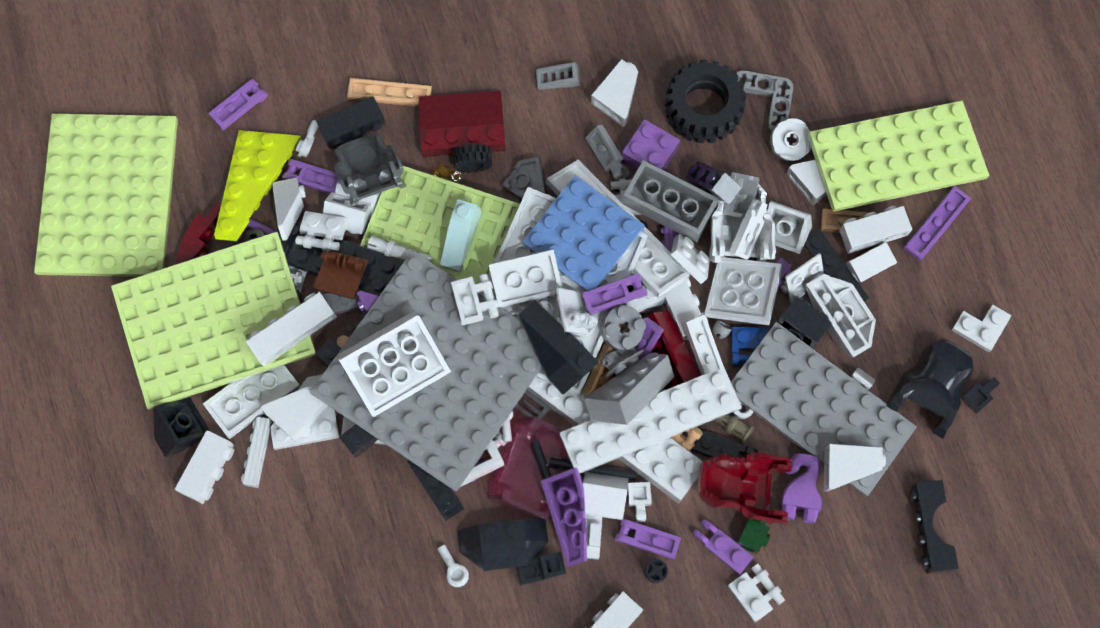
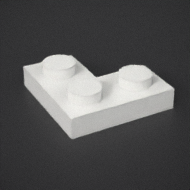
(984, 332)

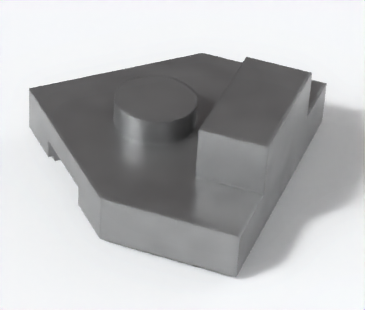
(526, 174)

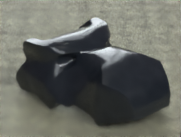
(936, 382)

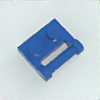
(745, 339)

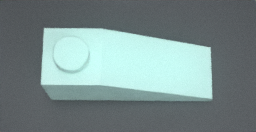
(460, 234)

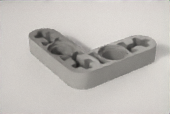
(773, 91)

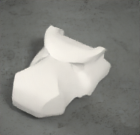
(725, 228)

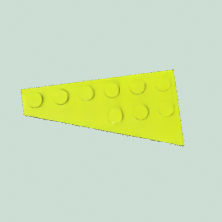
(253, 169)

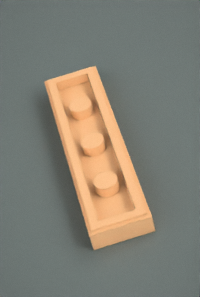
(387, 91)

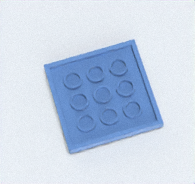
(585, 233)

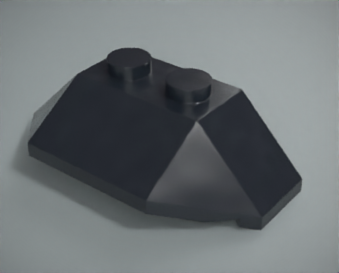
(503, 543)

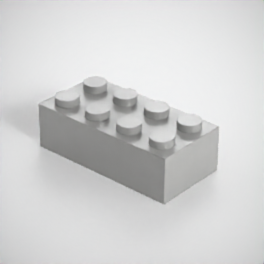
(670, 201)

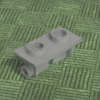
(619, 360)

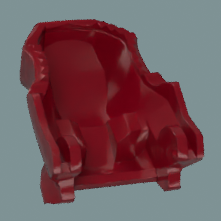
(743, 484)

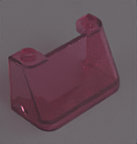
(520, 478)

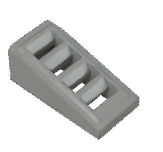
(558, 69)

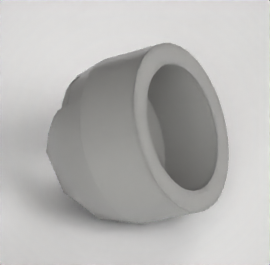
(721, 328)

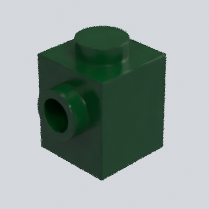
(754, 535)

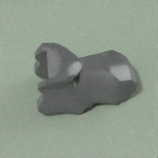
(368, 167)

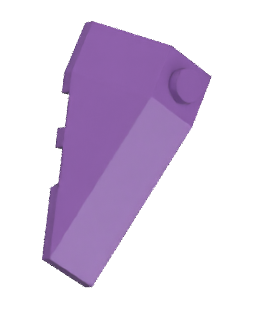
(567, 507)

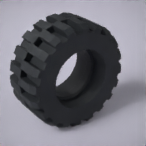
(709, 77)

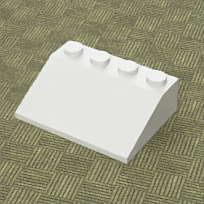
(393, 363)

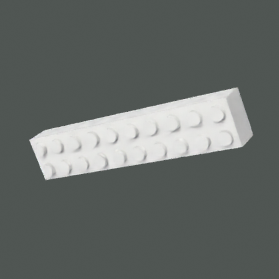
(662, 464)

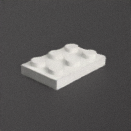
(525, 277)

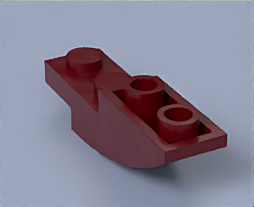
(198, 232)

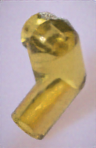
(447, 173)

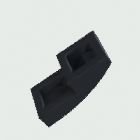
(542, 569)

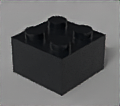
(805, 322)

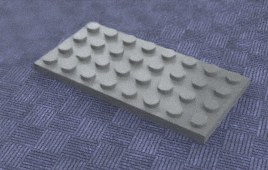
(817, 402)

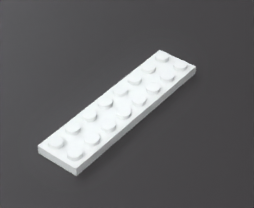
(655, 264)
(663, 417)

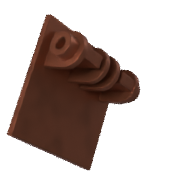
(340, 274)

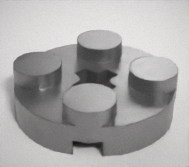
(634, 327)

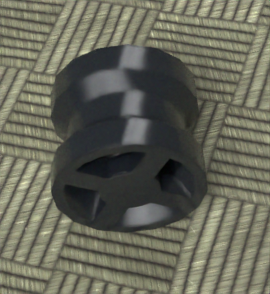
(656, 567)

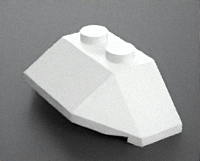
(850, 318)

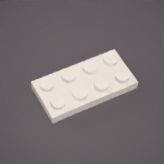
(241, 400)

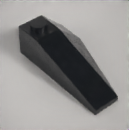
(559, 351)

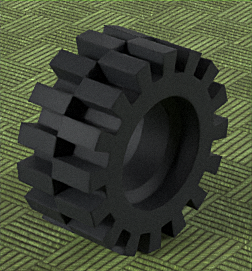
(472, 158)

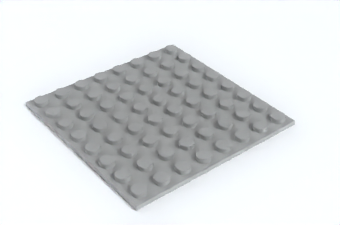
(459, 414)

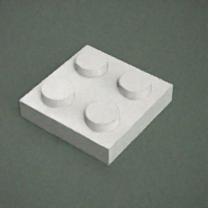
(690, 258)

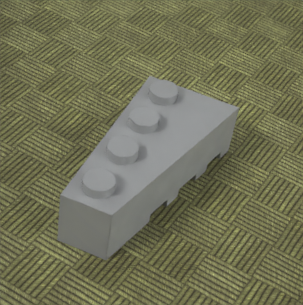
(630, 391)

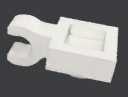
(639, 496)

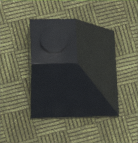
(178, 426)

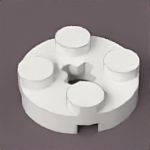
(781, 146)

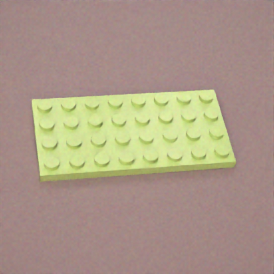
(897, 155)

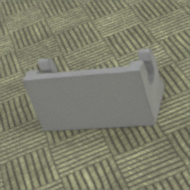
(743, 199)

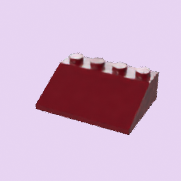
(461, 120)

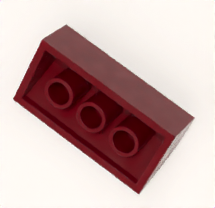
(673, 345)

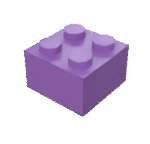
(650, 145)

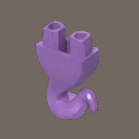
(802, 491)

